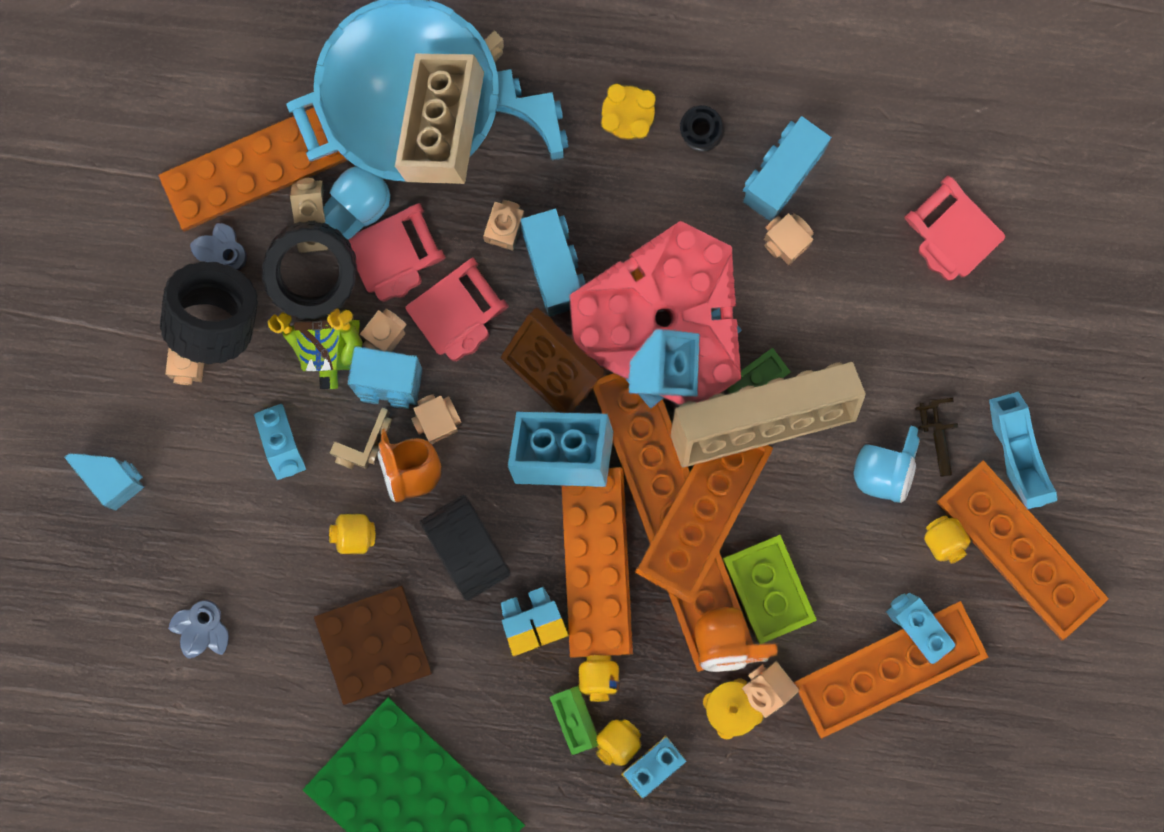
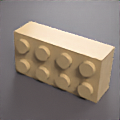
(439, 118)

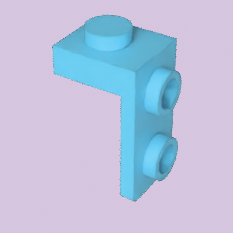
(279, 442)
(921, 626)

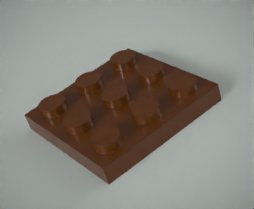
(551, 363)
(372, 645)

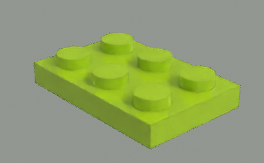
(769, 589)

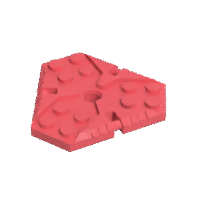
(687, 278)

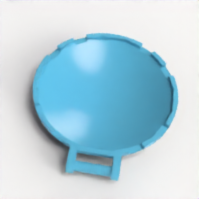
(367, 78)

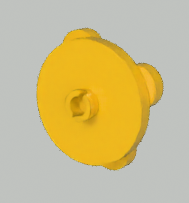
(628, 112)
(730, 710)

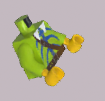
(321, 344)

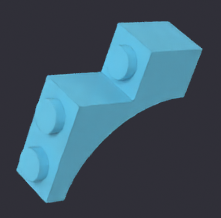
(537, 110)
(1022, 458)

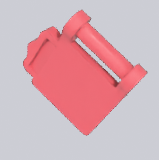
(958, 237)
(388, 258)
(451, 315)

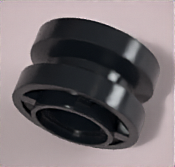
(692, 118)

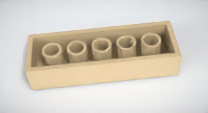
(767, 413)

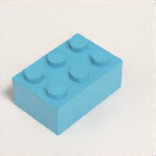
(785, 168)
(552, 259)
(385, 377)
(561, 449)

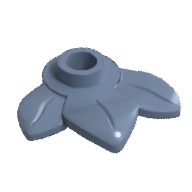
(217, 247)
(200, 634)

